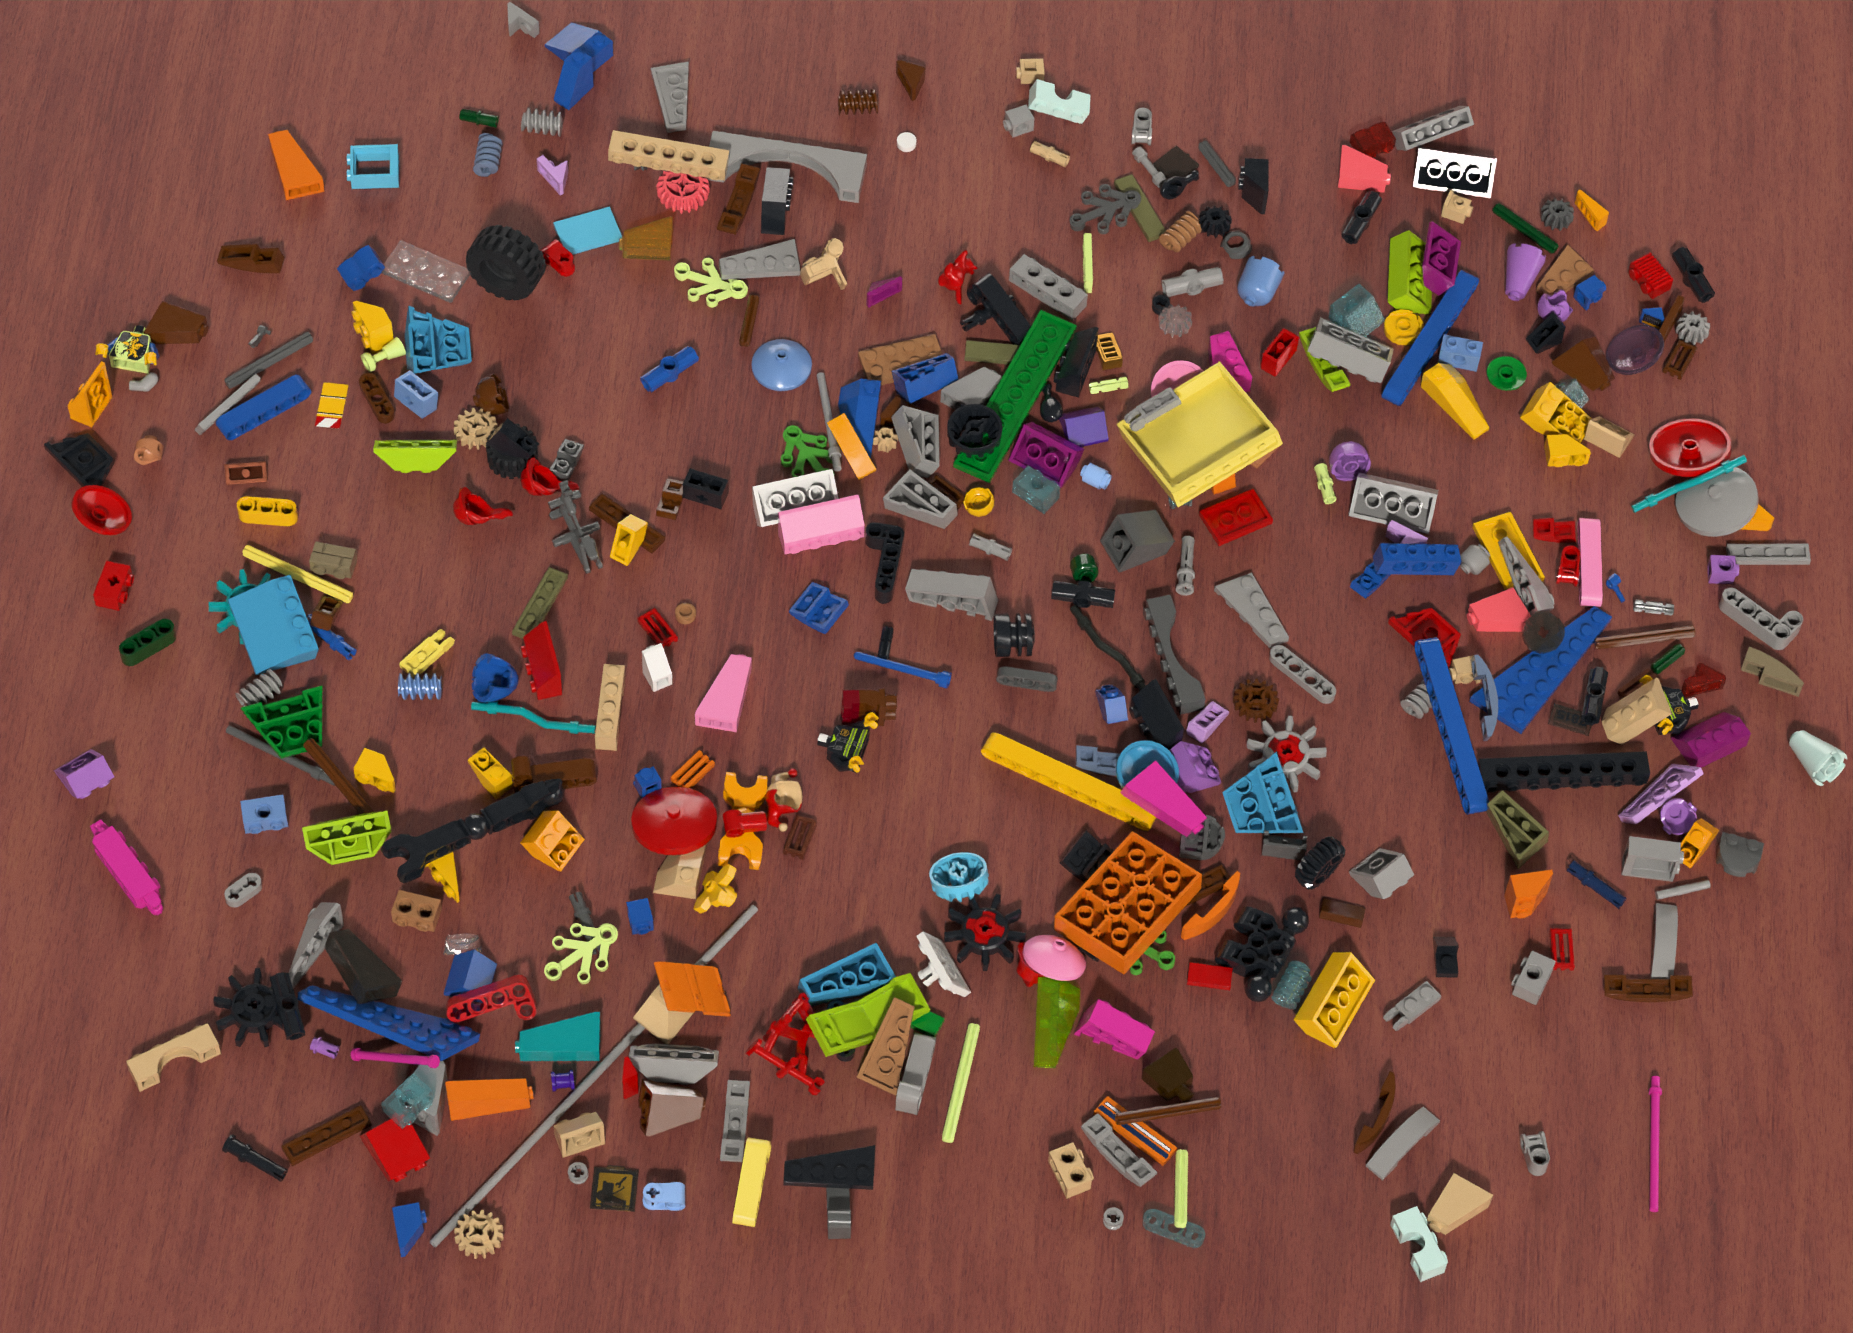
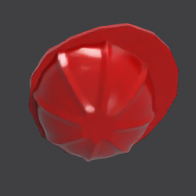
(541, 480)
(475, 510)

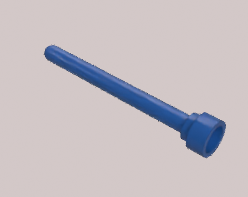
(942, 678)

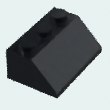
(1076, 362)
(1156, 716)

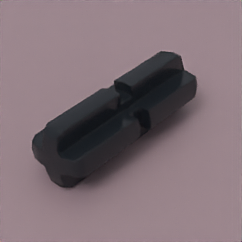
(885, 643)

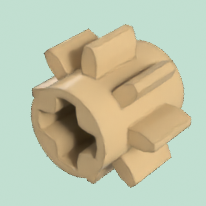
(885, 439)

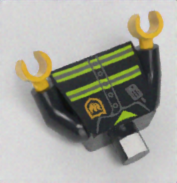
(1679, 708)
(848, 743)

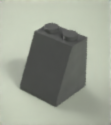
(1136, 539)

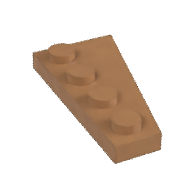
(887, 1053)

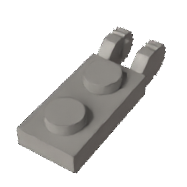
(1152, 409)
(1413, 1005)

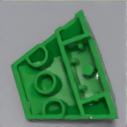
(289, 721)

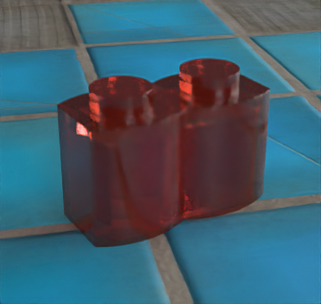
(1373, 140)

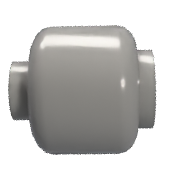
(1474, 559)

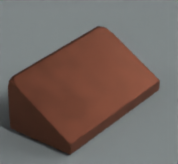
(246, 473)

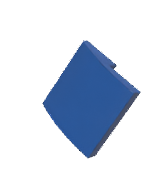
(818, 608)

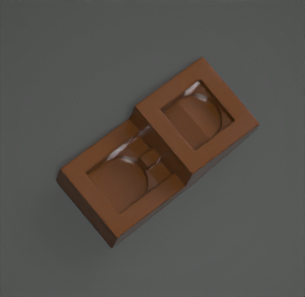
(671, 499)

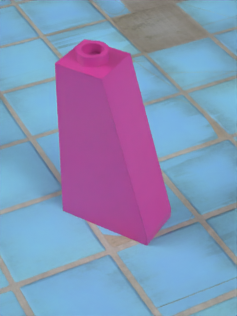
(1165, 800)

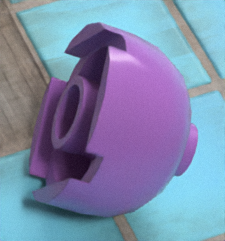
(1349, 460)

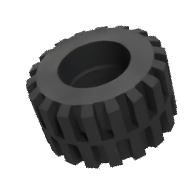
(508, 465)

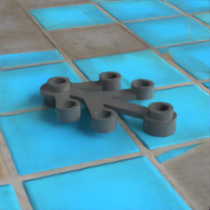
(1106, 208)

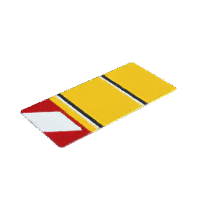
(331, 405)

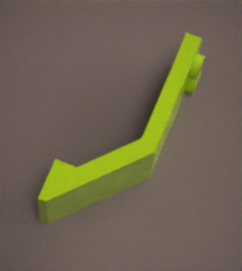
(860, 1021)

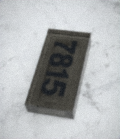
(1568, 719)

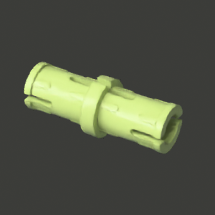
(1325, 483)

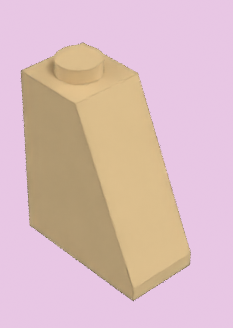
(1457, 1204)

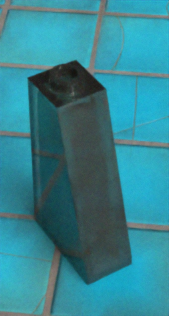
(360, 968)

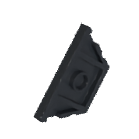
(82, 459)

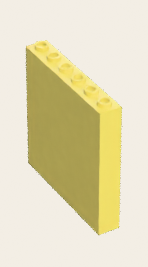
(1204, 437)

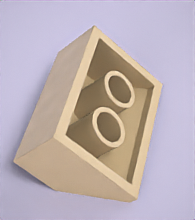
(1636, 712)

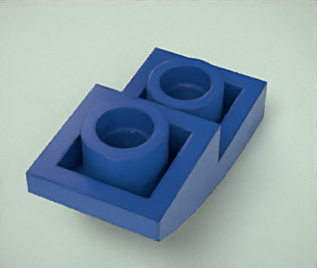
(1368, 581)

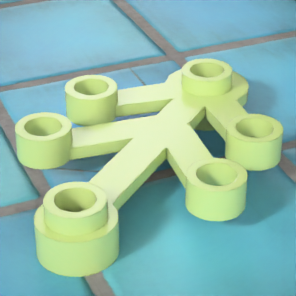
(712, 283)
(584, 950)

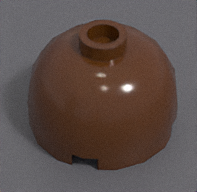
(491, 395)

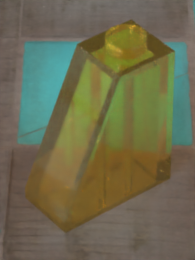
(648, 240)

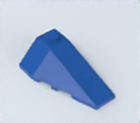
(861, 405)

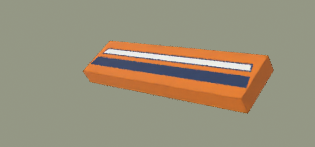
(1137, 1133)

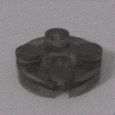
(1548, 622)

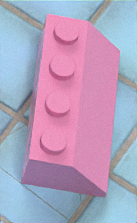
(820, 524)

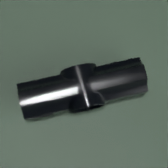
(1361, 218)
(1693, 274)
(1083, 594)
(1594, 696)
(291, 1017)

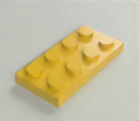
(1491, 532)

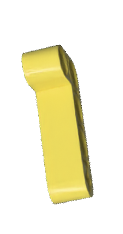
(751, 1181)

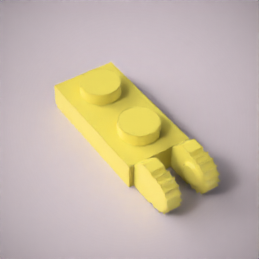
(426, 653)

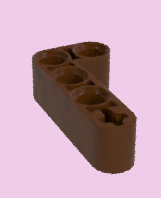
(571, 772)

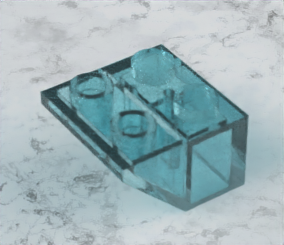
(1356, 311)

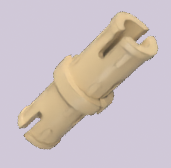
(1050, 153)

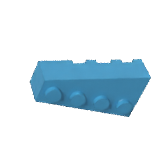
(848, 977)

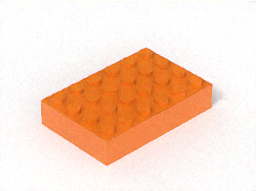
(1128, 902)

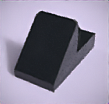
(1445, 956)

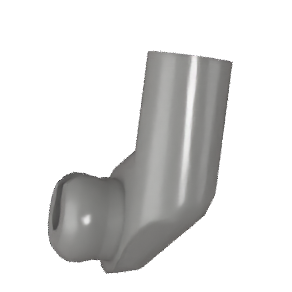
(145, 384)

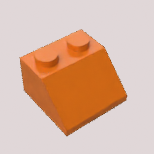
(1526, 892)

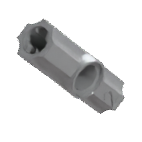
(1192, 282)

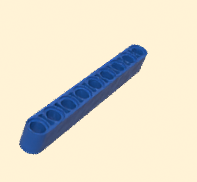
(1430, 338)
(1451, 725)

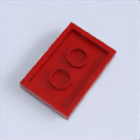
(1236, 517)

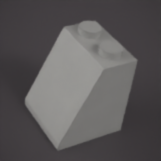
(435, 1079)

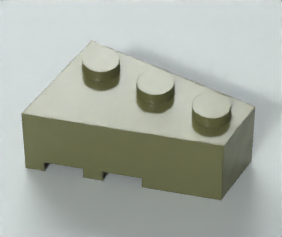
(1516, 828)

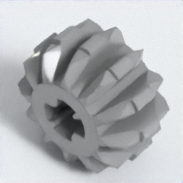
(1692, 328)

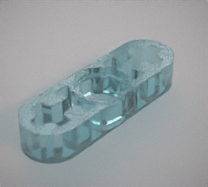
(1156, 1228)

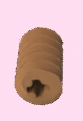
(1180, 232)

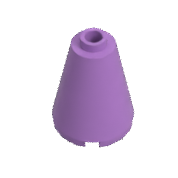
(1522, 269)

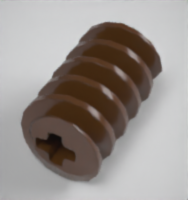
(857, 101)

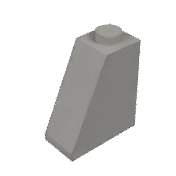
(971, 389)

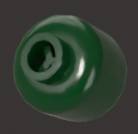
(1084, 568)

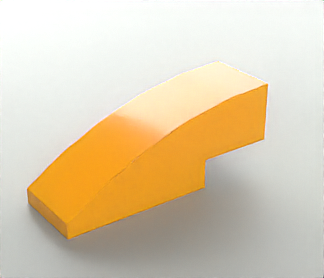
(851, 446)

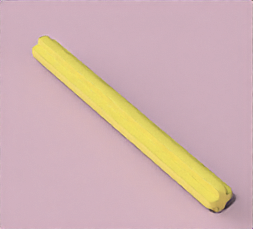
(298, 574)

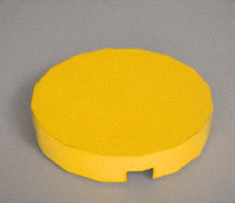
(1403, 327)

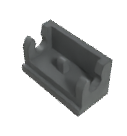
(1284, 847)

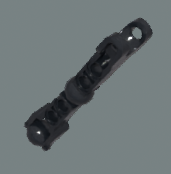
(423, 849)

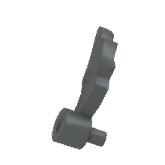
(262, 330)

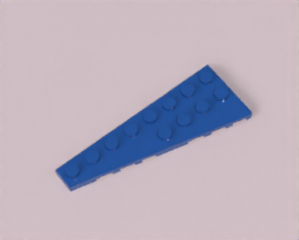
(1535, 678)

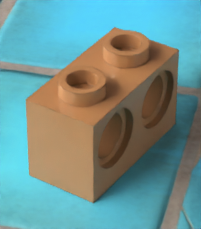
(418, 906)

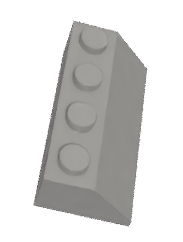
(1350, 350)
(1388, 500)

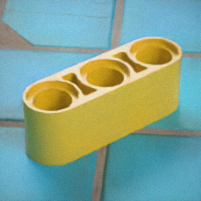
(276, 507)

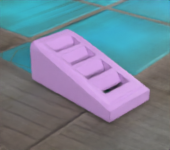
(1201, 732)

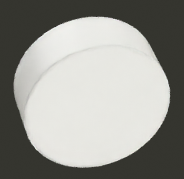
(906, 142)

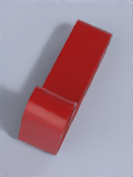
(491, 1003)

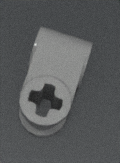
(1142, 126)
(1535, 1148)

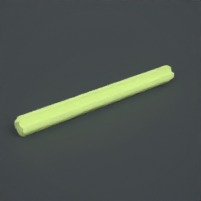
(960, 1083)

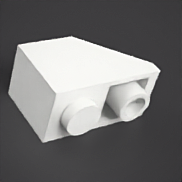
(656, 667)

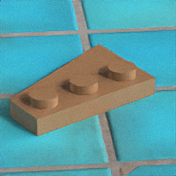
(1565, 273)

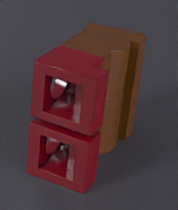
(859, 703)

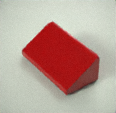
(629, 1079)

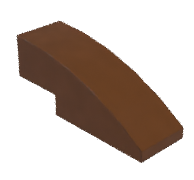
(251, 258)

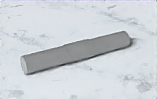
(1682, 889)

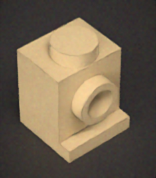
(1030, 71)
(1457, 208)
(1461, 670)

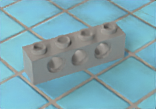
(1433, 128)
(1048, 287)

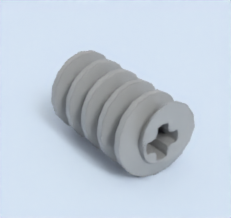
(543, 122)
(259, 689)
(1417, 701)

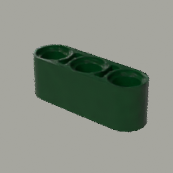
(142, 650)

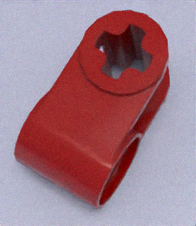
(559, 258)
(1569, 569)

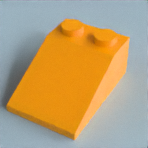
(91, 397)

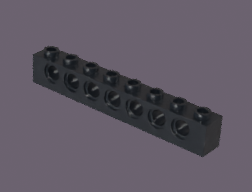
(1572, 765)

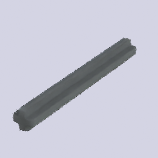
(268, 360)

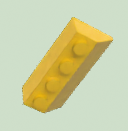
(1334, 998)

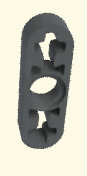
(1027, 679)

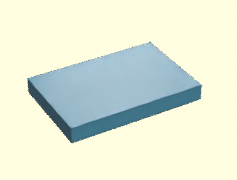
(588, 231)

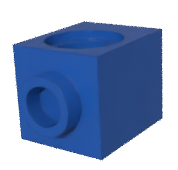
(640, 916)

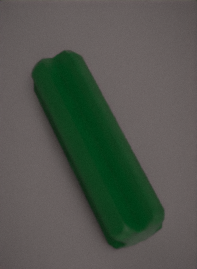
(1667, 659)

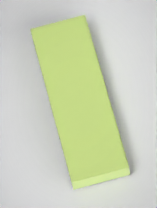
(1087, 262)

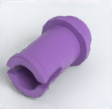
(324, 1047)

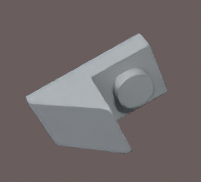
(520, 19)

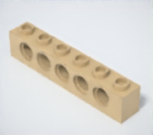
(662, 148)

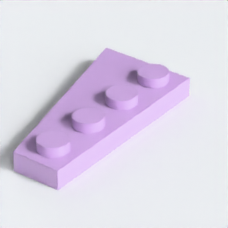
(1666, 786)

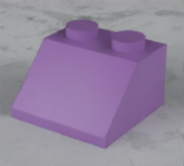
(85, 774)

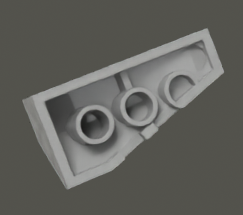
(1525, 580)
(320, 923)

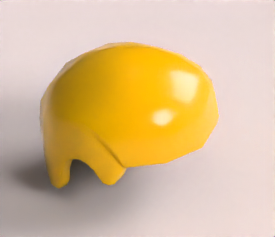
(979, 501)

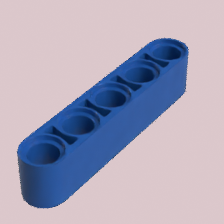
(263, 407)

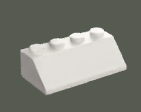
(792, 494)

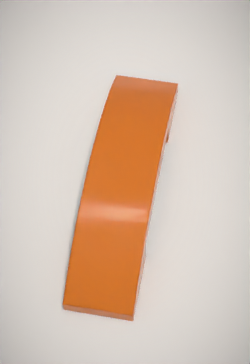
(1199, 925)

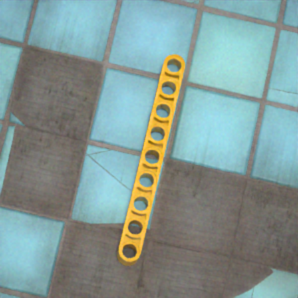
(1065, 780)

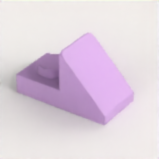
(554, 175)
(1400, 534)

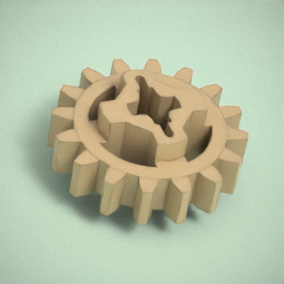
(474, 428)
(477, 1238)

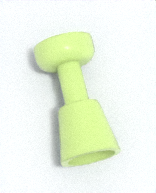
(389, 351)

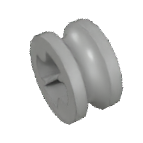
(578, 1165)
(1107, 1221)

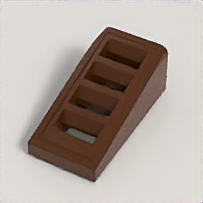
(326, 613)

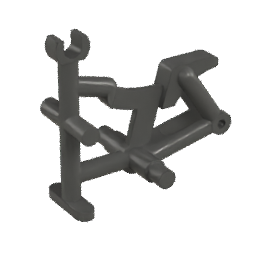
(578, 535)

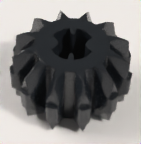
(1215, 221)

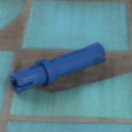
(335, 641)

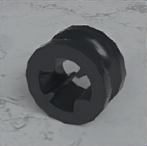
(1157, 309)

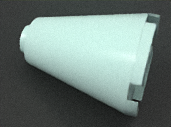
(1818, 757)

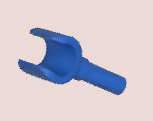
(1612, 583)

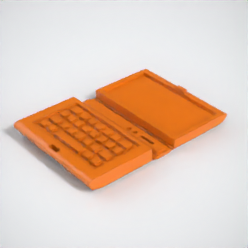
(692, 988)

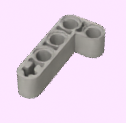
(1734, 605)
(915, 1074)

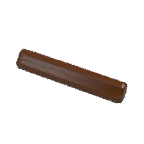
(749, 320)

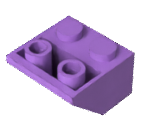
(1195, 767)

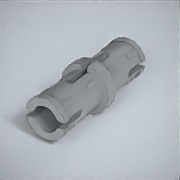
(990, 547)

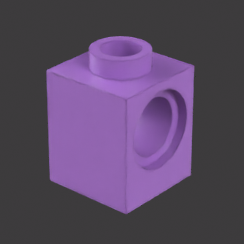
(1715, 572)

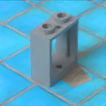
(1652, 859)

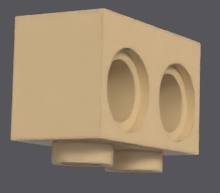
(1065, 1171)

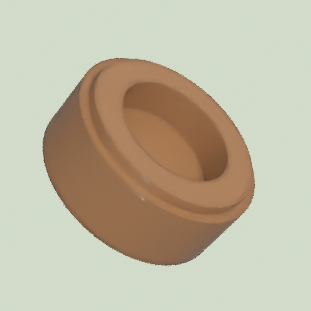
(685, 613)

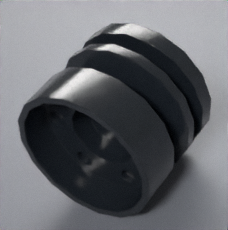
(1013, 634)

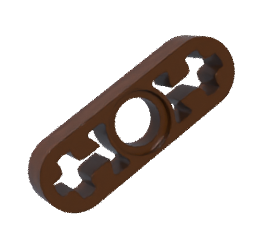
(376, 390)

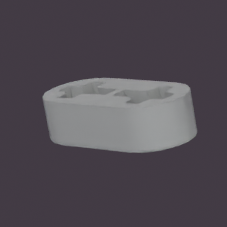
(243, 890)

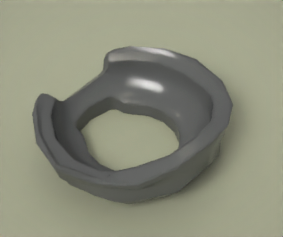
(1240, 252)

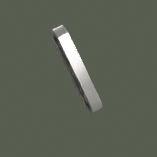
(1304, 672)

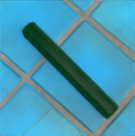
(1525, 228)

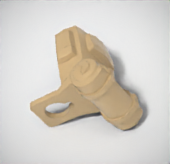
(824, 265)

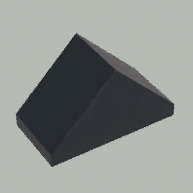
(1547, 334)

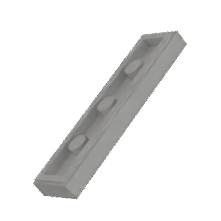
(227, 404)
(1770, 554)

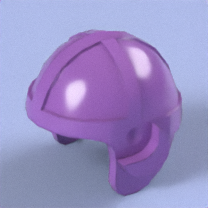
(1554, 303)
(1678, 816)

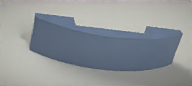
(1481, 671)
(1097, 762)

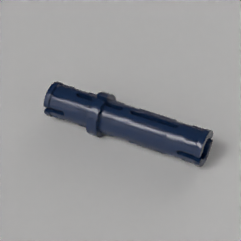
(1592, 881)

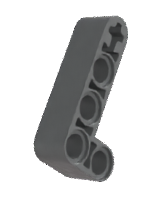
(838, 1213)

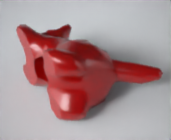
(954, 274)

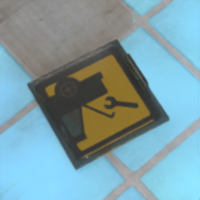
(614, 1188)

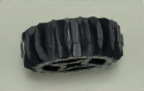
(1320, 862)

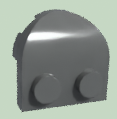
(1205, 843)
(1739, 854)

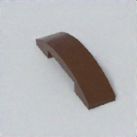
(740, 199)
(1648, 990)
(1369, 1135)

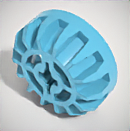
(958, 871)

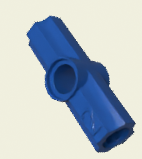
(669, 369)

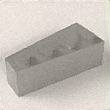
(953, 591)

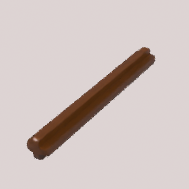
(1644, 637)
(337, 777)
(1167, 1111)

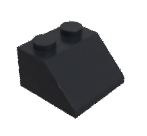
(1255, 183)

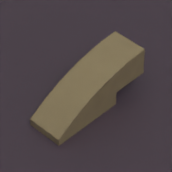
(1772, 672)

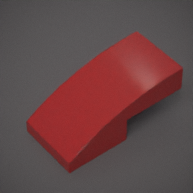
(1552, 531)

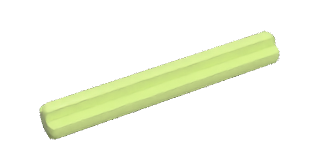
(1181, 1188)

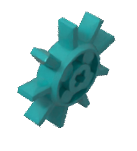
(229, 592)

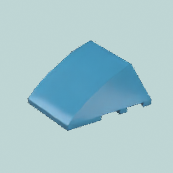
(435, 343)
(1263, 801)

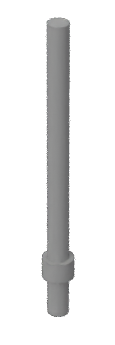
(834, 450)

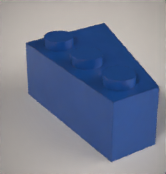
(924, 377)

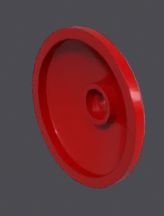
(101, 510)

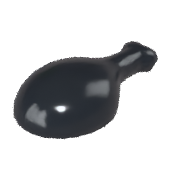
(1175, 185)
(1050, 408)

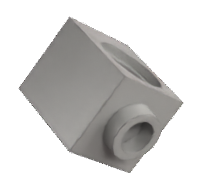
(1019, 121)

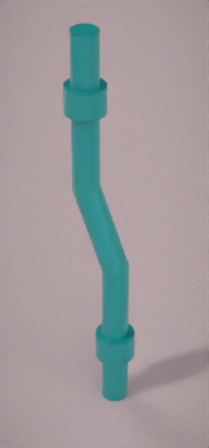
(1652, 499)
(573, 727)

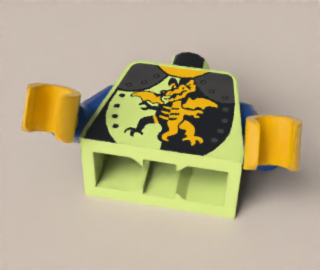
(130, 351)

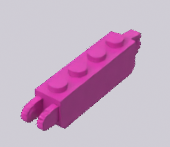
(125, 868)

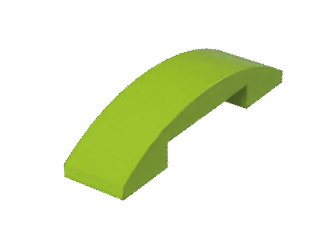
(1328, 374)

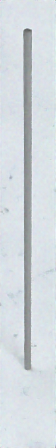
(573, 1097)

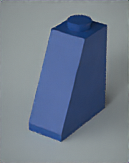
(575, 79)

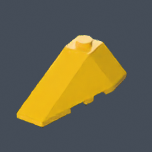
(1454, 396)

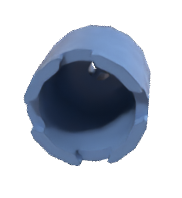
(1259, 281)

